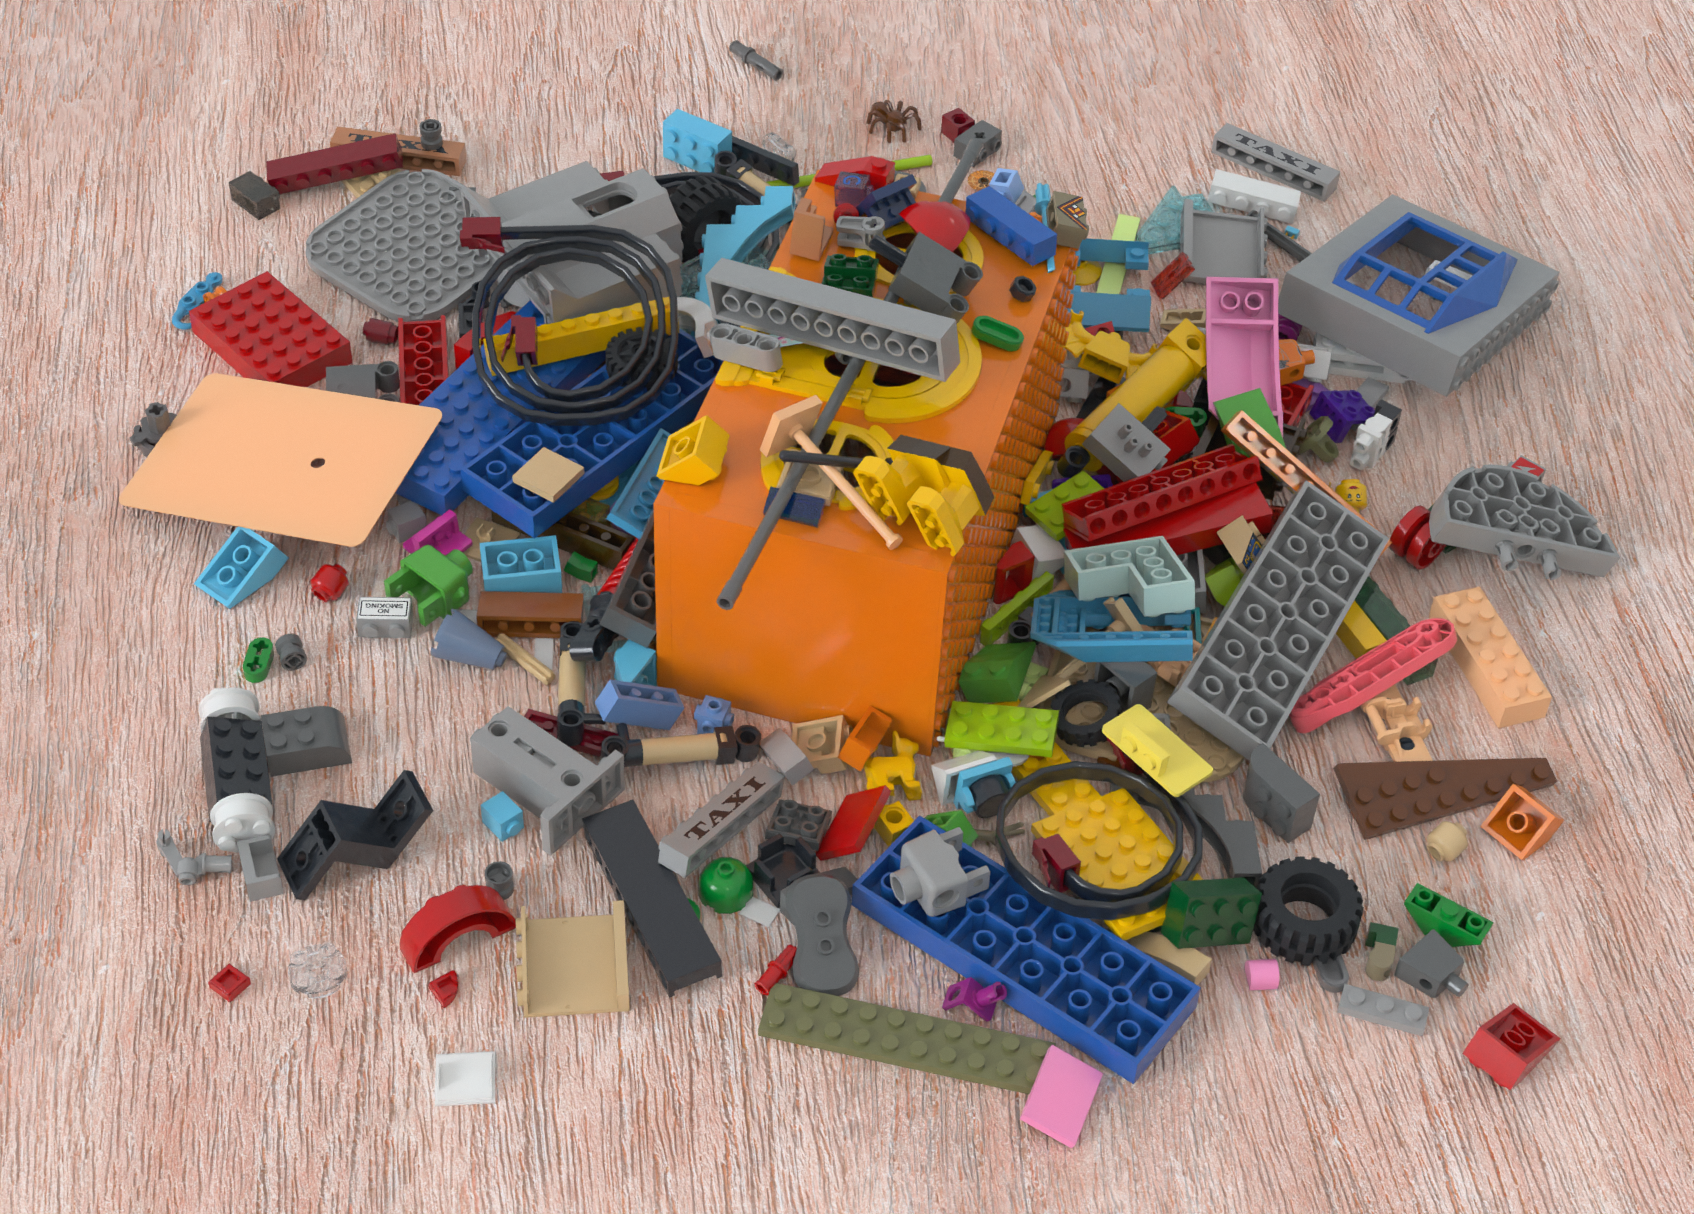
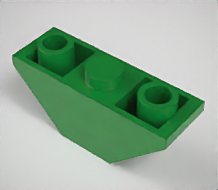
(1450, 920)

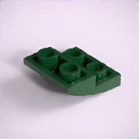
(851, 273)

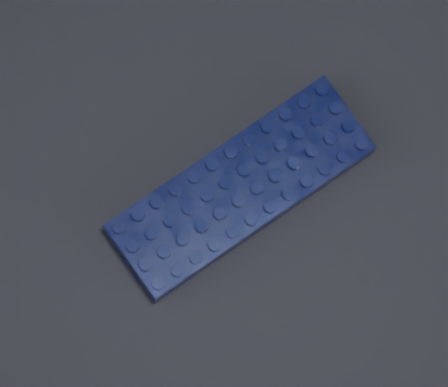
(475, 421)
(601, 449)
(1053, 965)

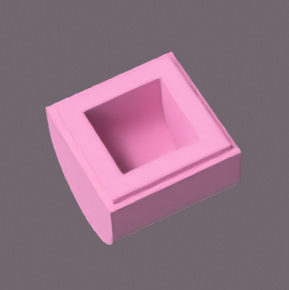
(1262, 974)

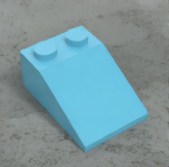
(241, 567)

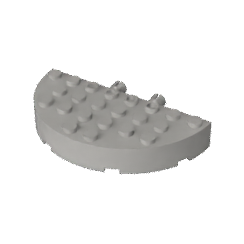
(1520, 519)

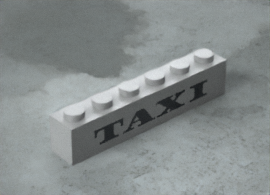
(1275, 162)
(720, 819)

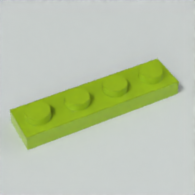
(998, 624)

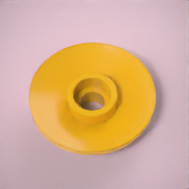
(1087, 273)

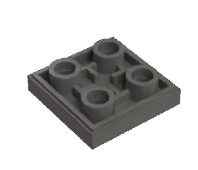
(799, 820)

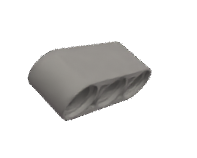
(746, 347)

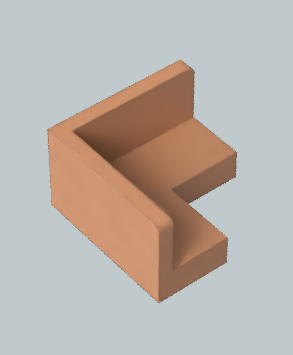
(809, 231)

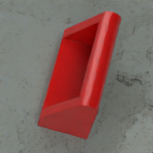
(1020, 564)

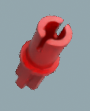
(776, 970)

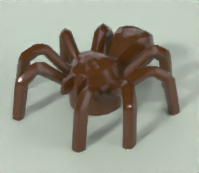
(894, 119)

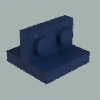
(889, 201)

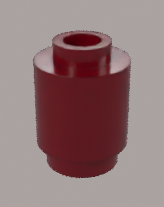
(380, 331)

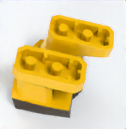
(932, 483)

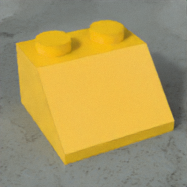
(694, 453)

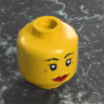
(1353, 493)

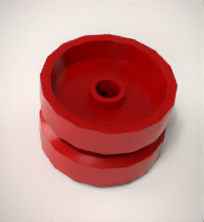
(1413, 539)

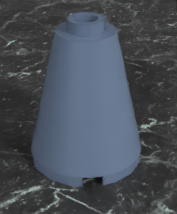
(467, 643)

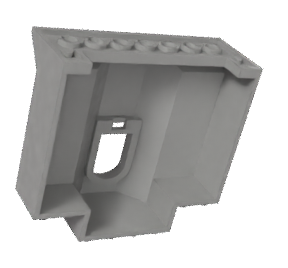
(627, 203)

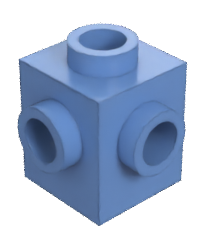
(713, 713)

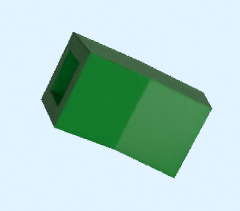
(581, 567)

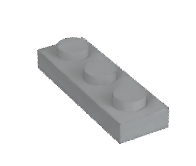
(1383, 1009)

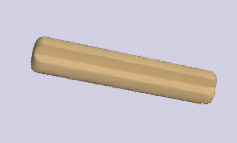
(526, 660)

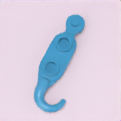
(194, 298)

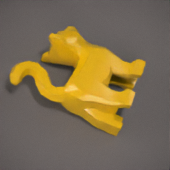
(896, 769)

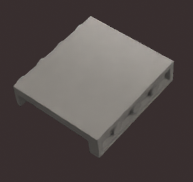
(1223, 244)

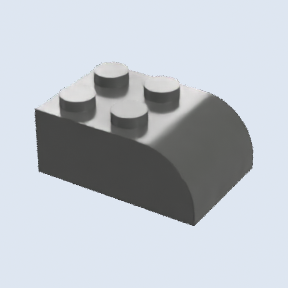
(305, 740)
(1279, 795)

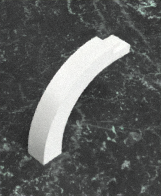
(697, 317)

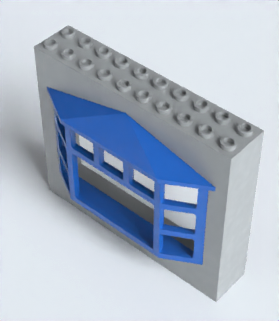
(1466, 330)

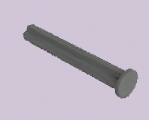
(1283, 240)

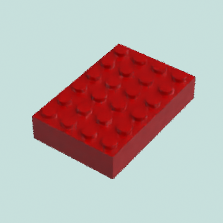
(270, 333)

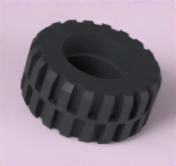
(700, 204)
(1311, 883)

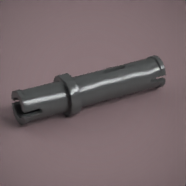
(750, 56)

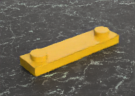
(1033, 482)

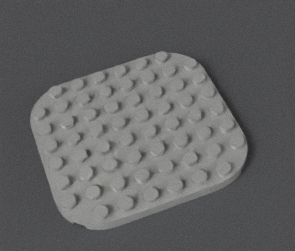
(400, 247)

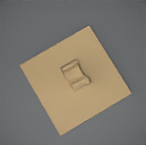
(485, 531)

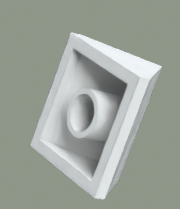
(1047, 551)
(947, 773)

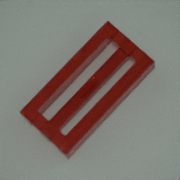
(1172, 275)

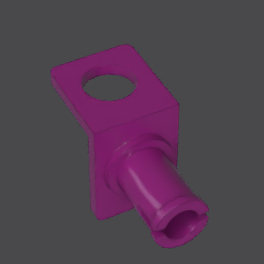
(976, 997)

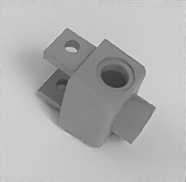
(934, 875)

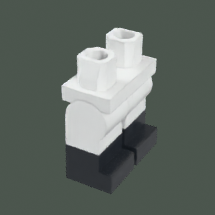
(1376, 435)

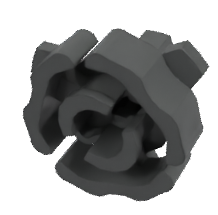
(152, 427)

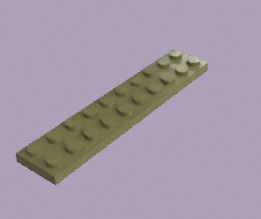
(902, 1038)

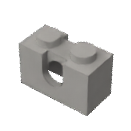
(1079, 384)

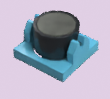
(984, 787)

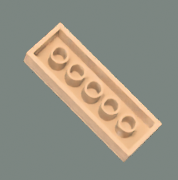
(1492, 659)

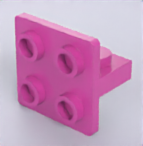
(441, 534)

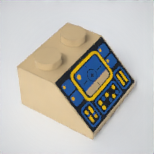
(1241, 541)

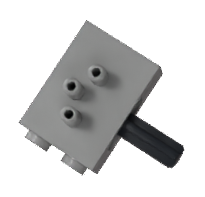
(1128, 444)

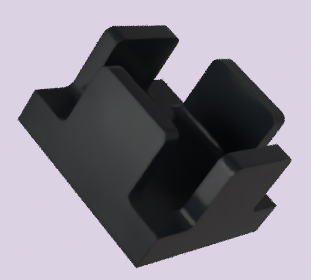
(781, 864)

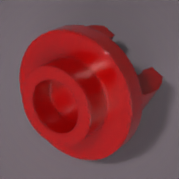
(845, 210)

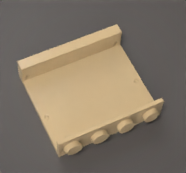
(573, 964)

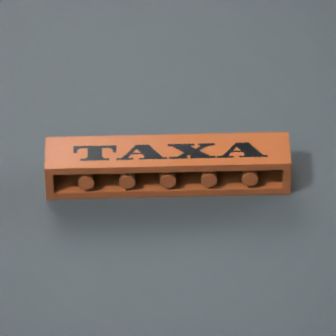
(447, 159)

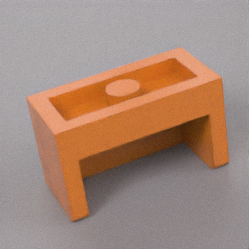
(865, 738)

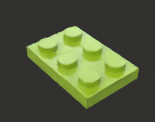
(1048, 509)

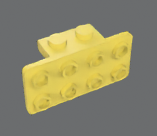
(1157, 750)

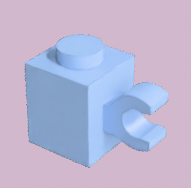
(1007, 183)

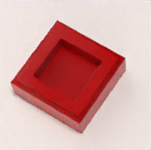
(229, 982)

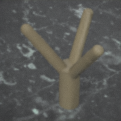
(1011, 830)

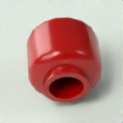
(329, 582)

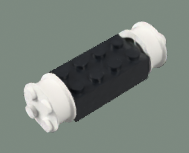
(235, 767)

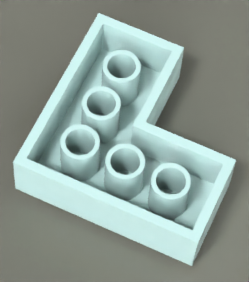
(1139, 567)

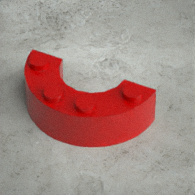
(448, 918)

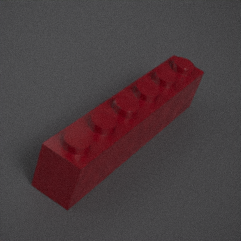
(335, 164)

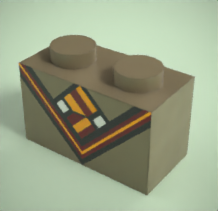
(1067, 219)

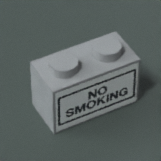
(384, 617)

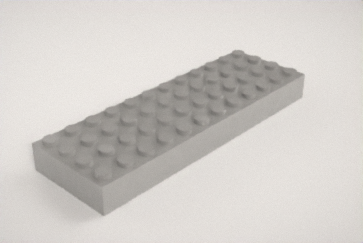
(1278, 621)

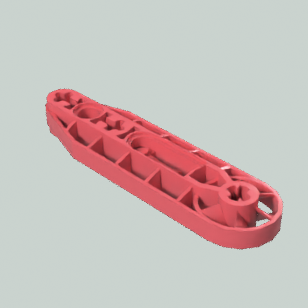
(1373, 673)

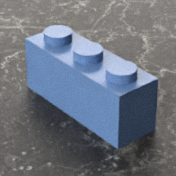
(639, 705)

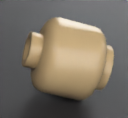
(1447, 841)

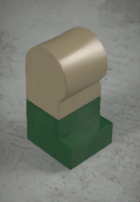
(1383, 944)

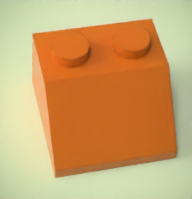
(1522, 822)

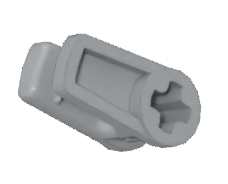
(858, 231)

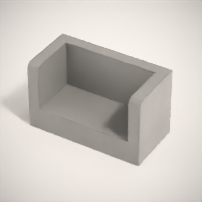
(260, 867)

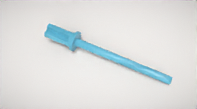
(1042, 199)

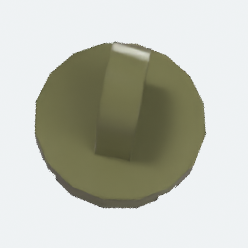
(1319, 441)

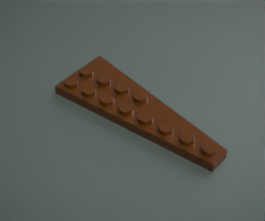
(1411, 793)

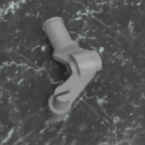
(189, 868)

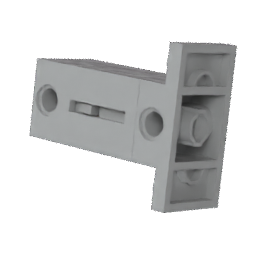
(544, 774)

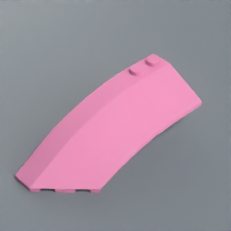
(1243, 340)

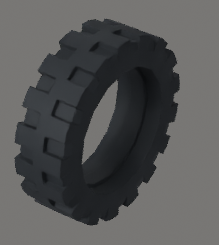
(1080, 693)

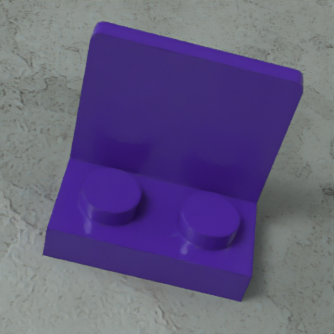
(1343, 409)

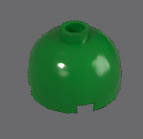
(725, 885)

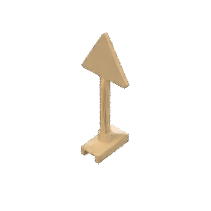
(1048, 685)

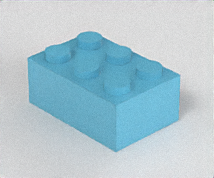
(694, 141)
(521, 565)

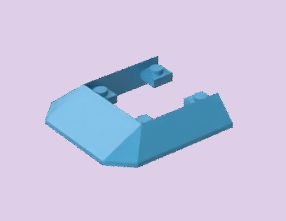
(1126, 311)
(1063, 621)

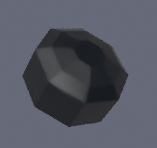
(1022, 289)

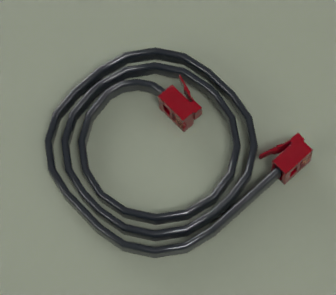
(556, 245)

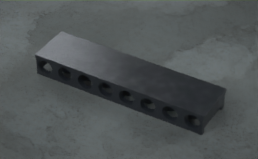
(651, 897)

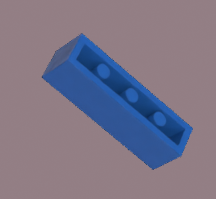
(1011, 226)

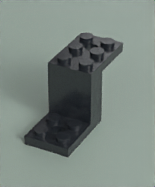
(354, 834)

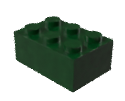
(1211, 912)

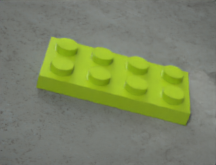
(1001, 728)

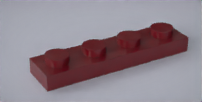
(592, 736)

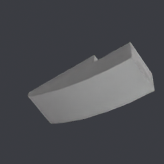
(786, 756)

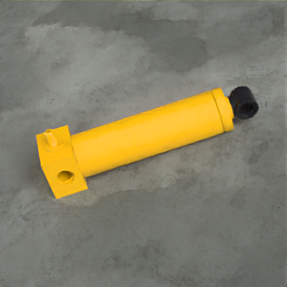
(1158, 380)

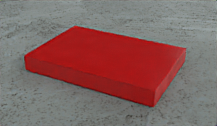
(853, 823)

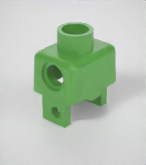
(433, 580)

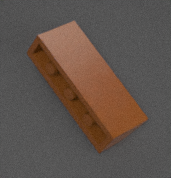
(528, 613)

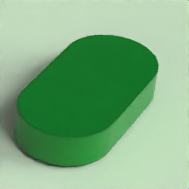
(997, 333)

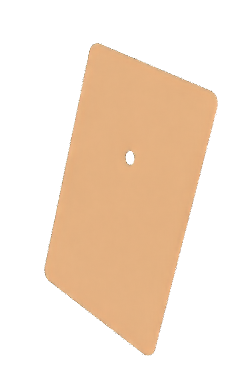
(247, 453)

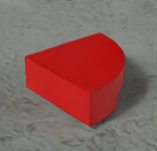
(445, 988)

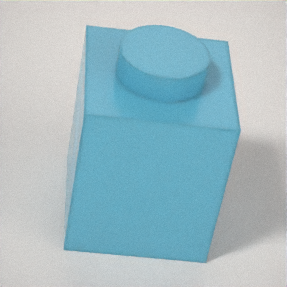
(502, 816)

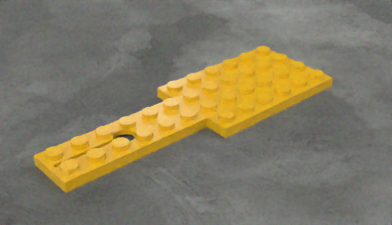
(1107, 834)

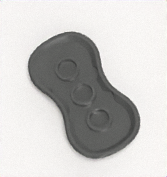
(820, 914)

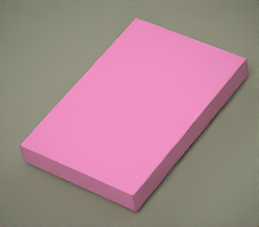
(1061, 1096)

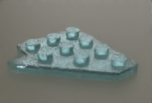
(1163, 225)

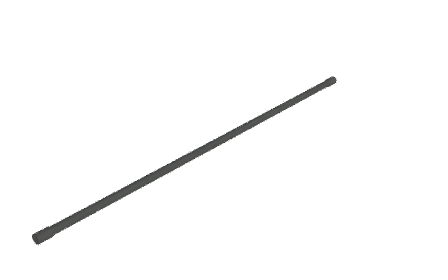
(734, 585)

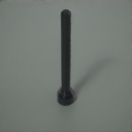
(822, 459)

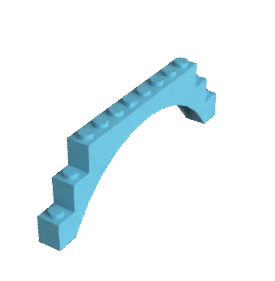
(745, 232)

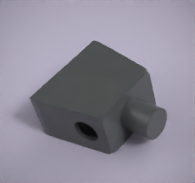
(1432, 967)

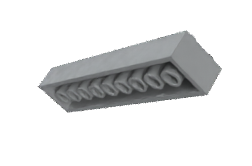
(834, 319)

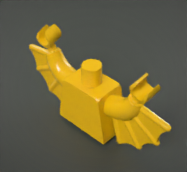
(1103, 353)

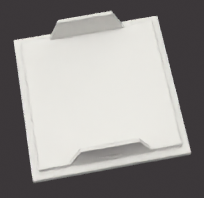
(465, 1078)

